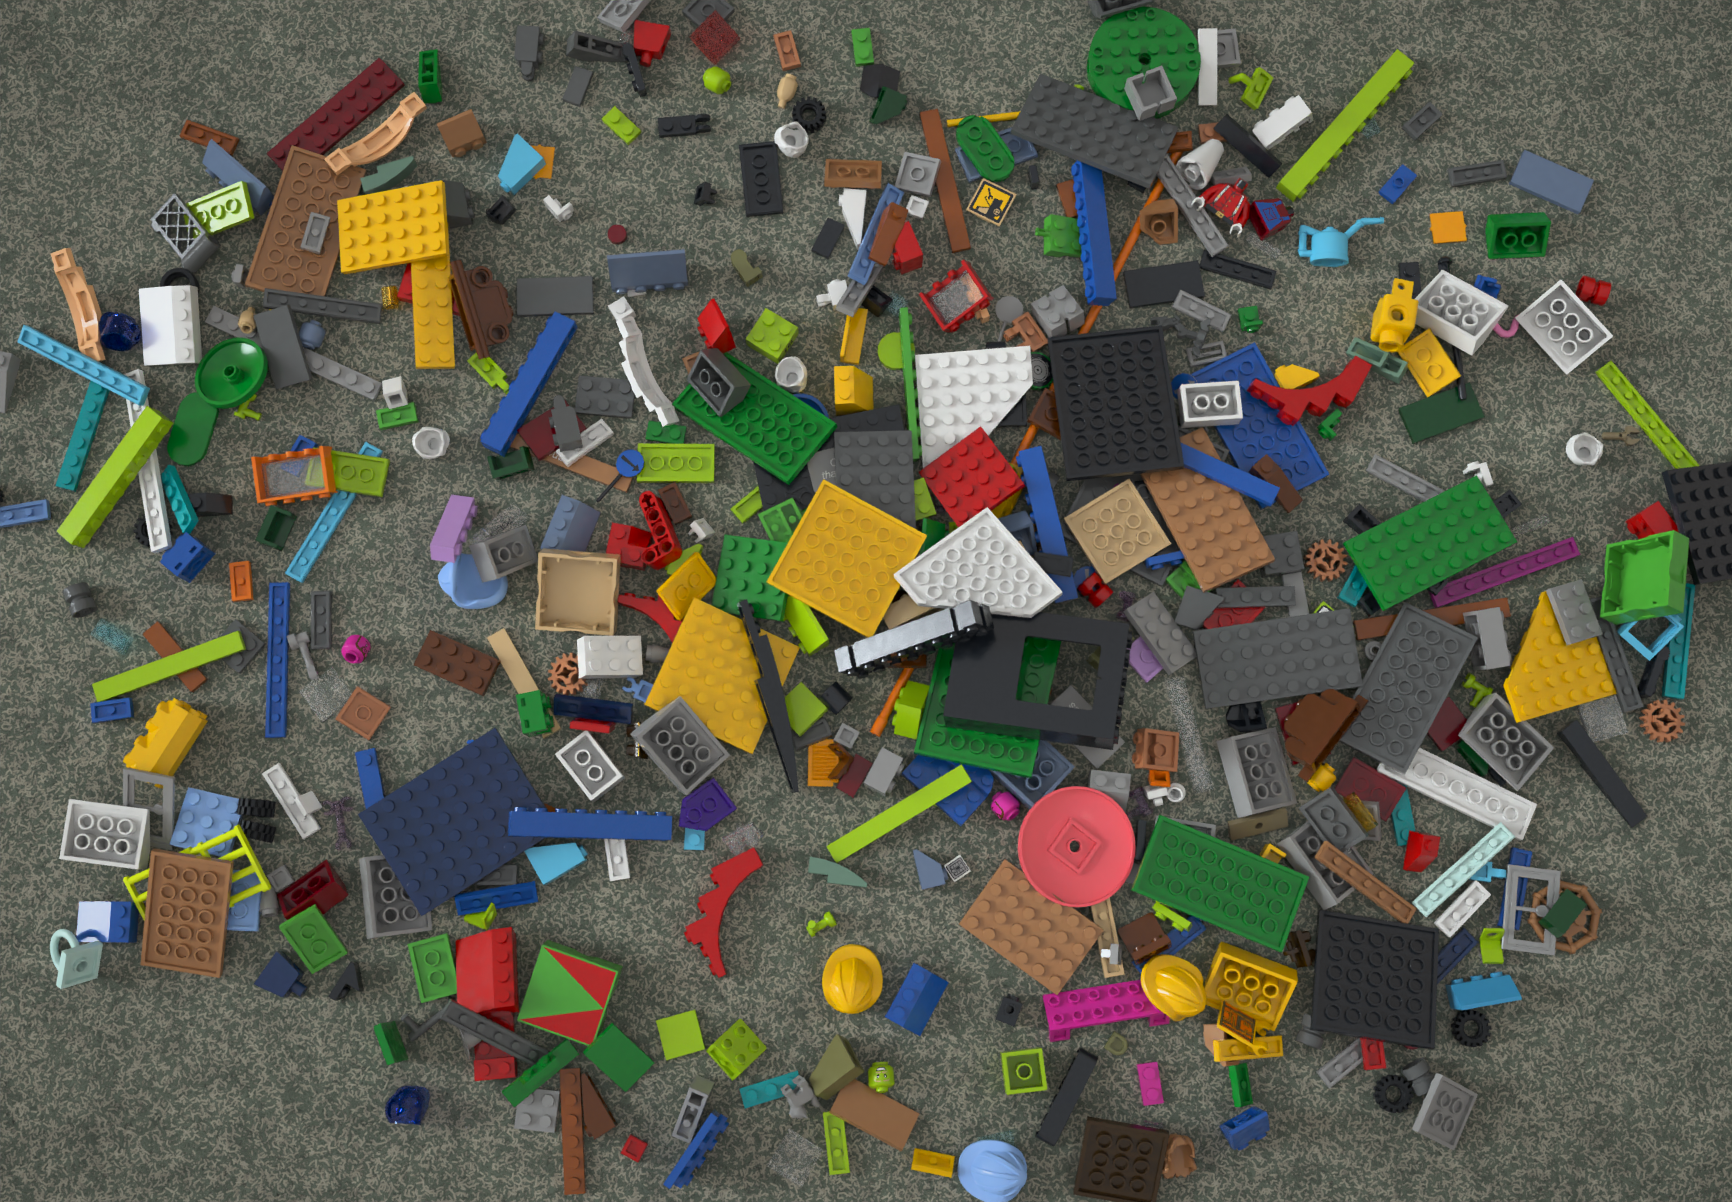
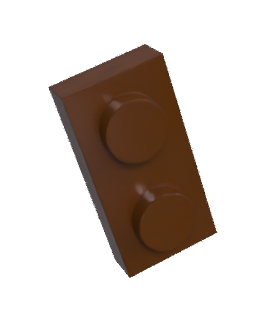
(675, 503)

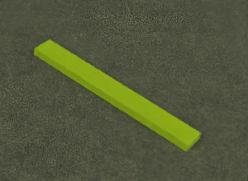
(1645, 416)
(169, 666)
(899, 813)

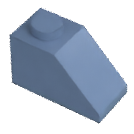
(929, 871)

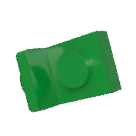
(1249, 319)
(1330, 422)

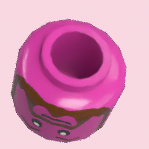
(355, 649)
(1005, 805)

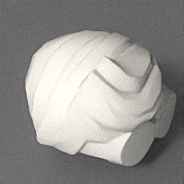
(791, 142)
(791, 374)
(431, 442)
(1584, 449)

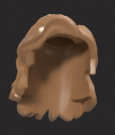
(1179, 1157)

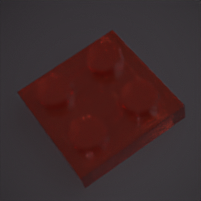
(714, 37)

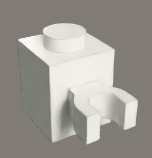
(835, 292)

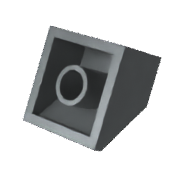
(457, 204)

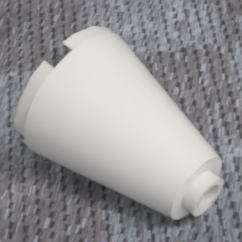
(1200, 163)

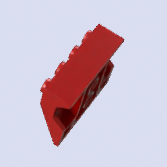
(488, 971)

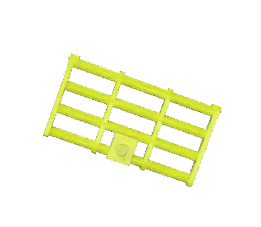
(203, 849)

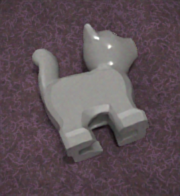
(798, 1096)

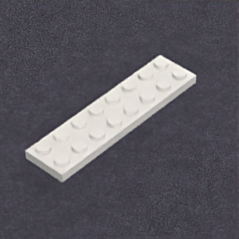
(1465, 792)

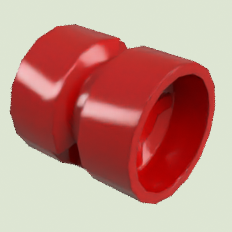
(1594, 291)
(1098, 596)

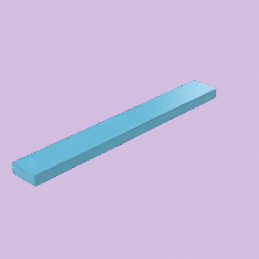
(83, 365)
(325, 527)

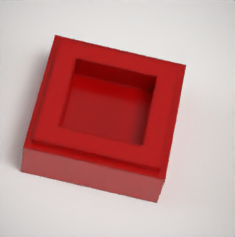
(634, 1148)

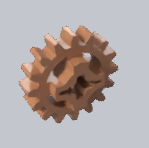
(1327, 568)
(560, 672)
(1666, 713)

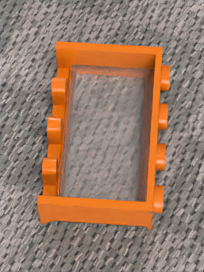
(294, 476)

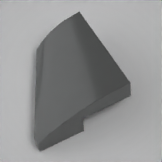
(1196, 607)

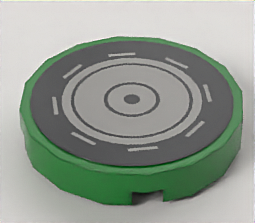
(1040, 371)

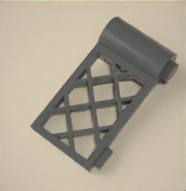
(198, 248)

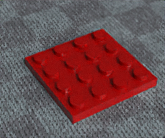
(971, 477)

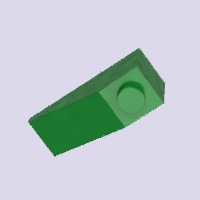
(430, 77)

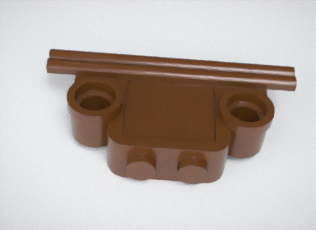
(481, 307)
(1318, 727)

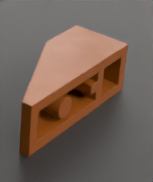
(888, 233)

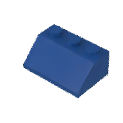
(916, 999)

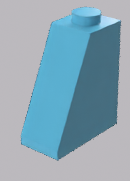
(519, 165)
(555, 860)

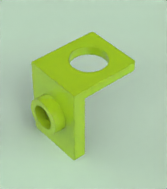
(482, 919)
(1491, 946)

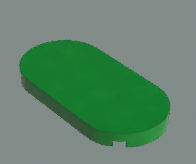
(985, 148)
(192, 430)

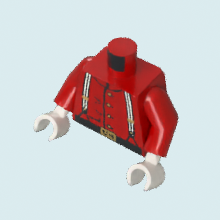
(1227, 203)

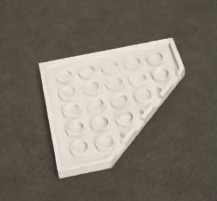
(967, 392)
(979, 565)

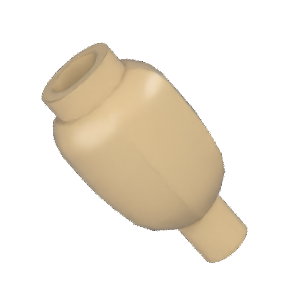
(786, 89)
(246, 321)

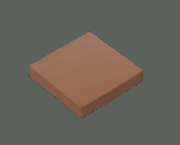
(363, 713)

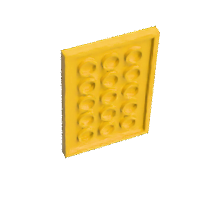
(393, 227)

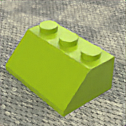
(805, 627)

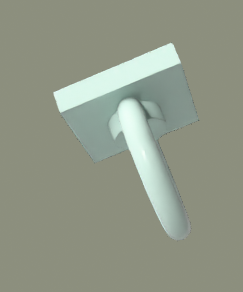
(77, 963)

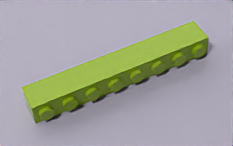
(115, 477)

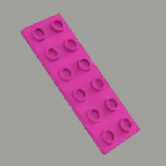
(1097, 1007)

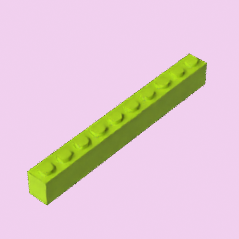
(1349, 121)

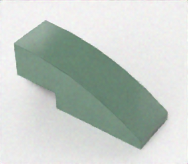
(388, 175)
(1381, 361)
(836, 873)

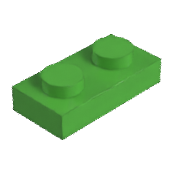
(862, 47)
(397, 416)

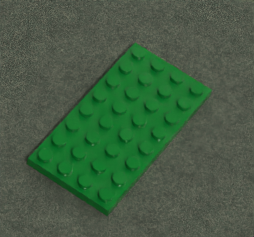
(765, 426)
(1429, 543)
(1220, 883)

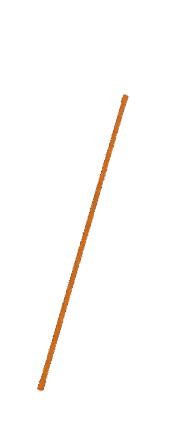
(882, 720)

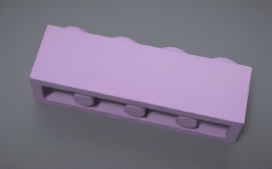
(453, 528)

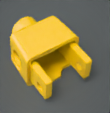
(1386, 323)

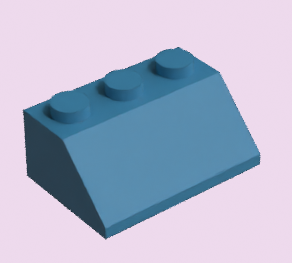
(1481, 991)

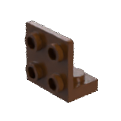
(1144, 938)

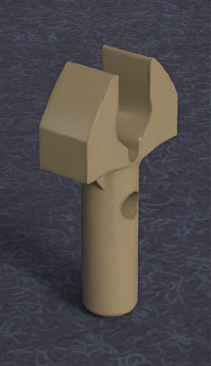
(1622, 435)

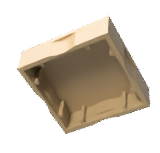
(578, 591)

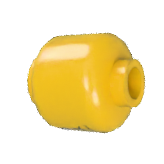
(1322, 778)

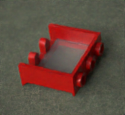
(957, 297)

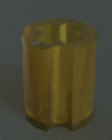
(389, 297)

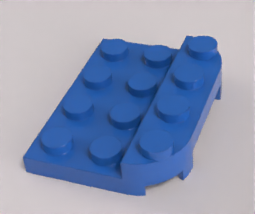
(961, 803)
(693, 1155)

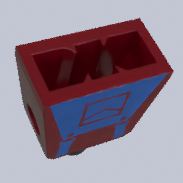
(1269, 217)

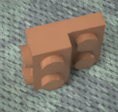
(1156, 750)

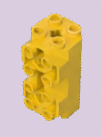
(168, 738)

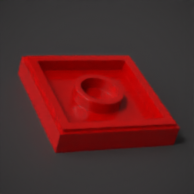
(592, 725)

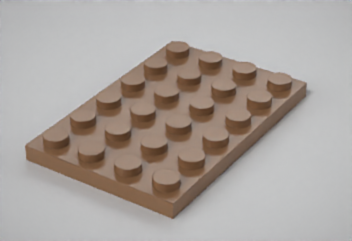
(186, 913)
(1029, 929)

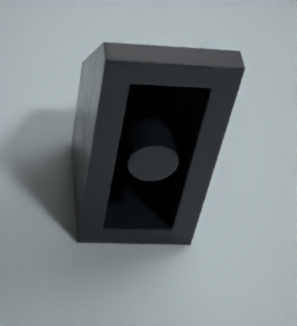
(211, 504)

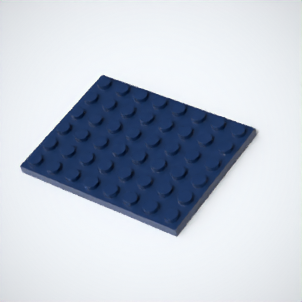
(453, 821)

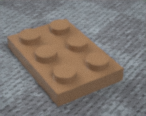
(853, 173)

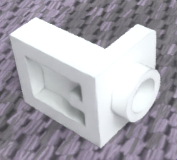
(557, 210)
(621, 309)
(1481, 471)

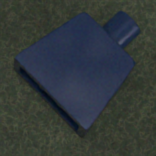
(282, 977)

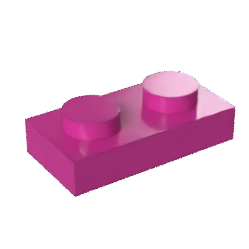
(1150, 1083)

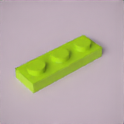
(836, 1144)

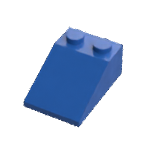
(107, 922)
(1246, 1127)

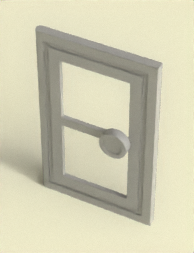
(165, 808)
(1510, 908)

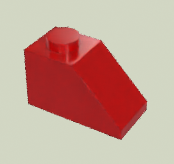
(1420, 850)

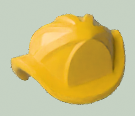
(852, 979)
(1174, 986)

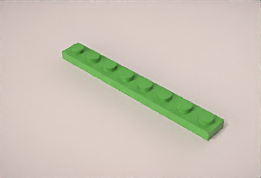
(909, 376)

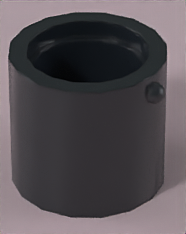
(835, 698)

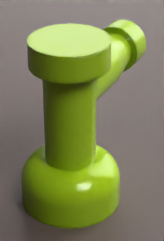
(243, 411)
(1482, 691)
(814, 927)

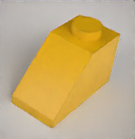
(1294, 376)

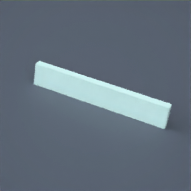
(1463, 869)

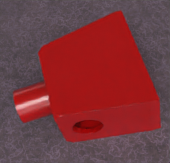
(650, 41)

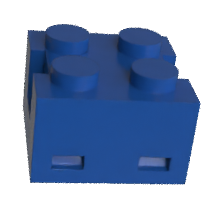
(187, 557)

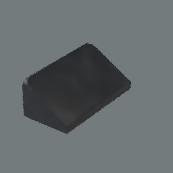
(876, 301)

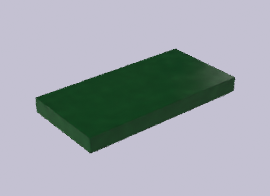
(1440, 414)

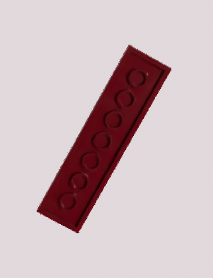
(341, 113)

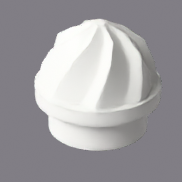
(1176, 792)

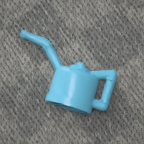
(1329, 246)

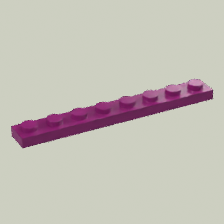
(1506, 572)

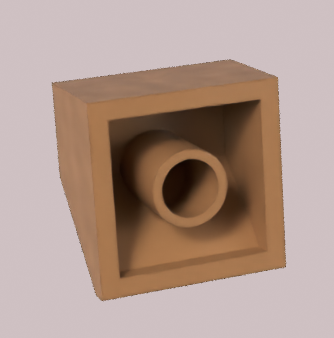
(461, 133)

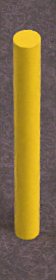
(991, 118)

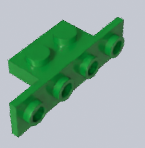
(540, 1072)

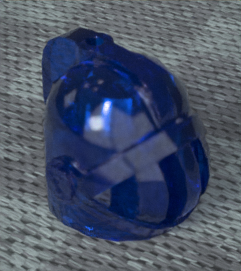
(118, 331)
(407, 1105)

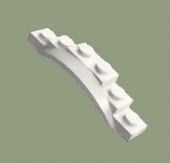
(640, 374)

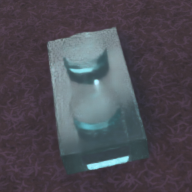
(112, 636)

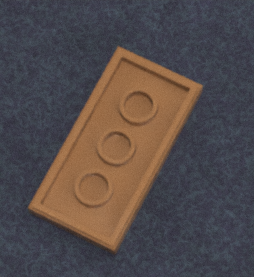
(874, 1114)

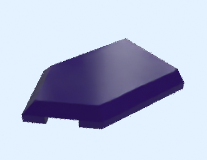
(705, 807)

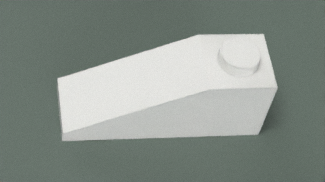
(853, 210)

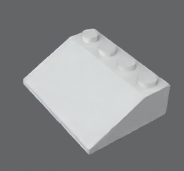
(1458, 312)
(170, 325)
(1563, 327)
(106, 834)

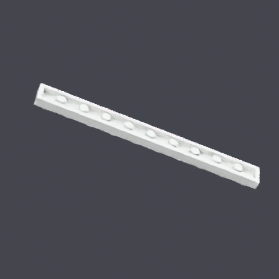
(151, 485)

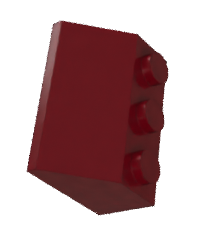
(318, 887)

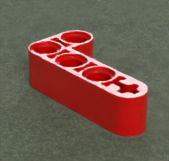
(658, 526)

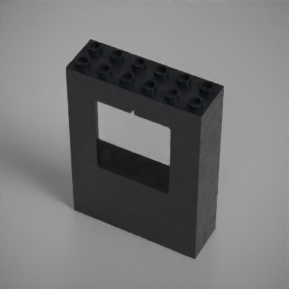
(988, 672)

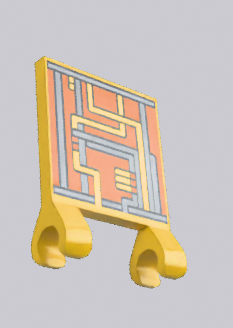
(1242, 1027)

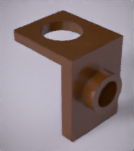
(843, 765)

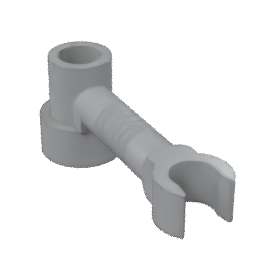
(300, 641)

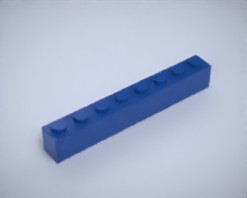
(1094, 234)
(528, 384)
(1045, 514)
(589, 825)

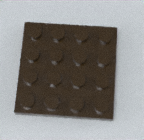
(1120, 1161)

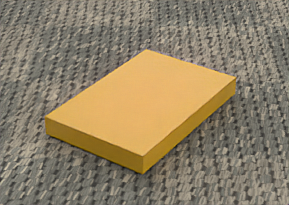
(1429, 363)
(689, 581)

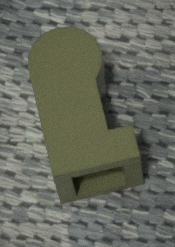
(744, 269)

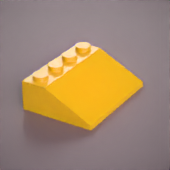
(1249, 983)

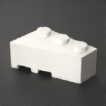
(1282, 122)

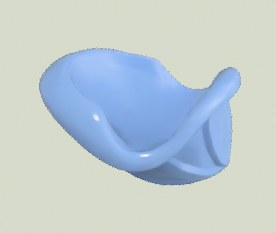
(465, 586)
(992, 1170)

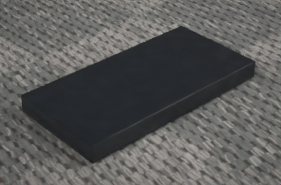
(761, 179)
(1162, 283)

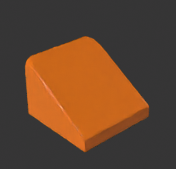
(1159, 778)

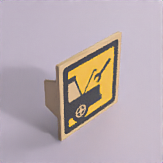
(991, 202)

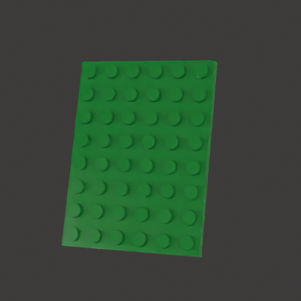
(983, 749)

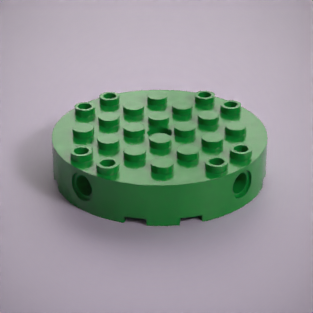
(1145, 37)

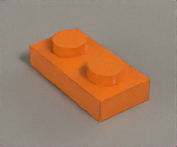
(241, 581)

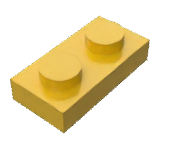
(932, 1162)

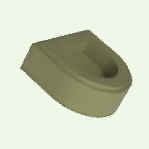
(1116, 1044)

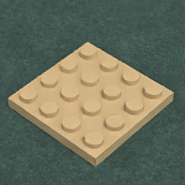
(1116, 531)

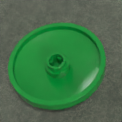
(231, 373)

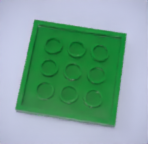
(743, 575)

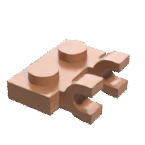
(1028, 331)

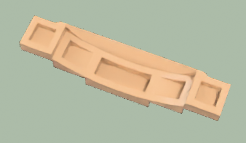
(381, 140)
(81, 302)

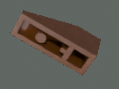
(1270, 472)
(596, 1112)

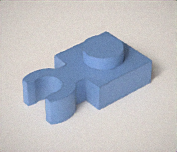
(641, 690)

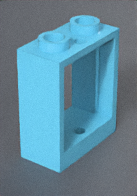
(1659, 643)

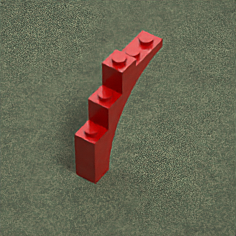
(1315, 400)
(655, 610)
(707, 930)

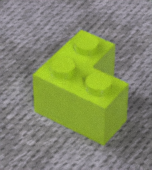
(910, 709)

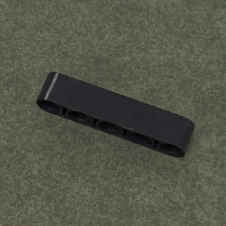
(1067, 1097)

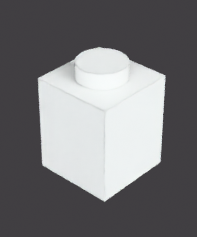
(395, 392)

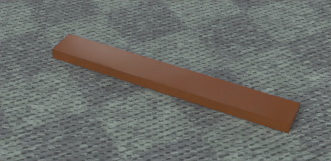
(945, 181)
(1453, 615)

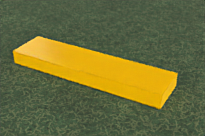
(1236, 1050)

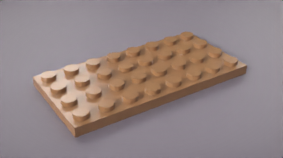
(303, 188)
(1208, 521)

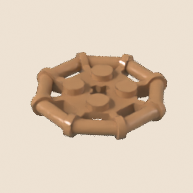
(1578, 924)

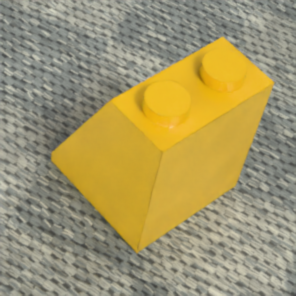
(852, 390)

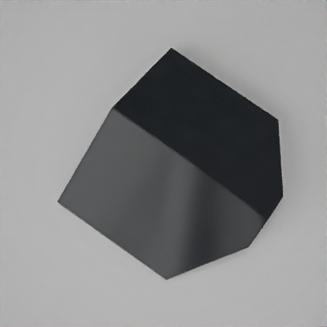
(876, 77)
(1246, 717)

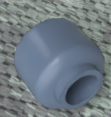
(311, 334)

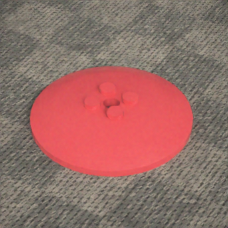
(1103, 853)

